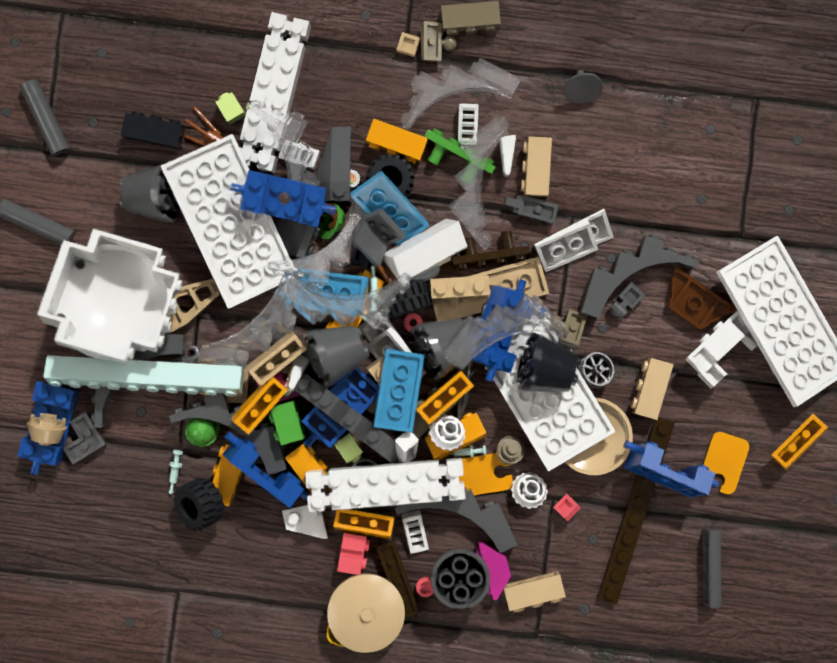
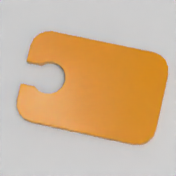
(726, 457)
(480, 476)

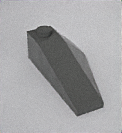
(335, 166)

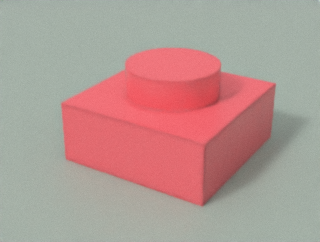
(567, 507)

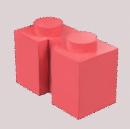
(352, 553)

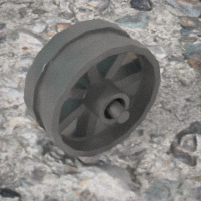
(596, 370)

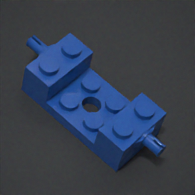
(262, 195)
(496, 355)
(355, 389)
(49, 400)
(646, 460)
(283, 487)

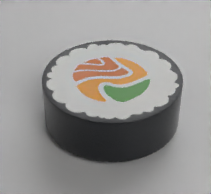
(355, 178)

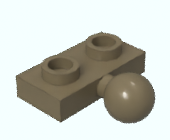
(432, 42)
(575, 324)

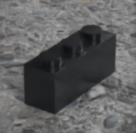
(153, 130)

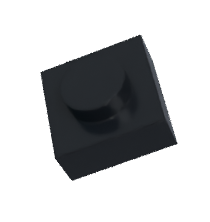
(360, 259)

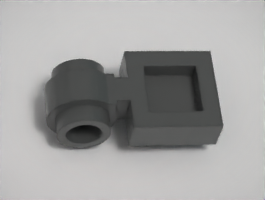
(630, 297)

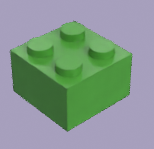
(287, 422)

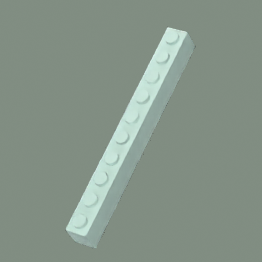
(144, 375)

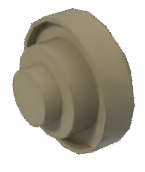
(510, 450)

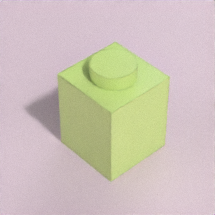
(230, 107)
(349, 448)

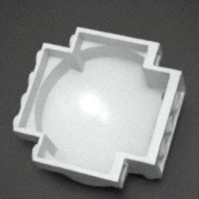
(110, 297)

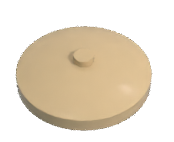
(609, 452)
(365, 613)

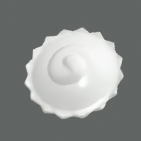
(447, 432)
(529, 490)

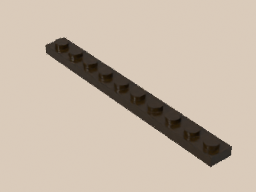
(632, 520)

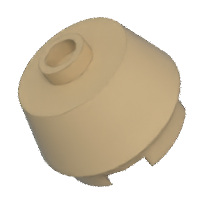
(46, 428)

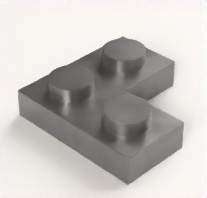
(89, 438)

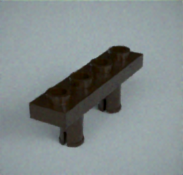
(499, 257)

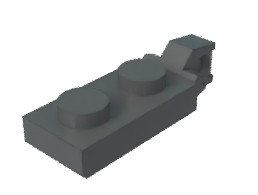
(533, 208)

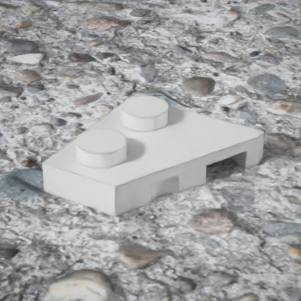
(305, 522)

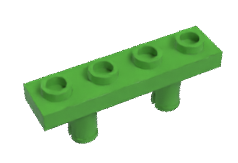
(443, 145)

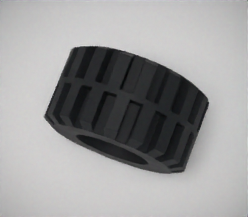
(395, 163)
(413, 299)
(198, 504)

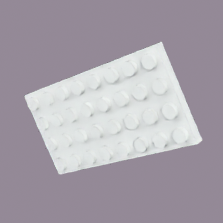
(230, 239)
(783, 319)
(554, 422)

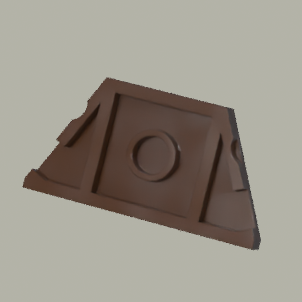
(695, 301)

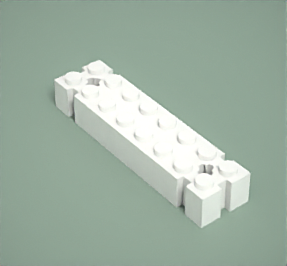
(274, 86)
(385, 484)

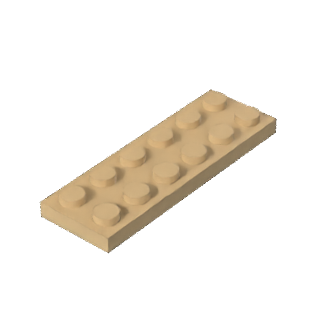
(505, 276)

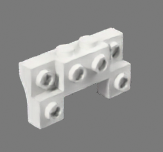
(714, 347)

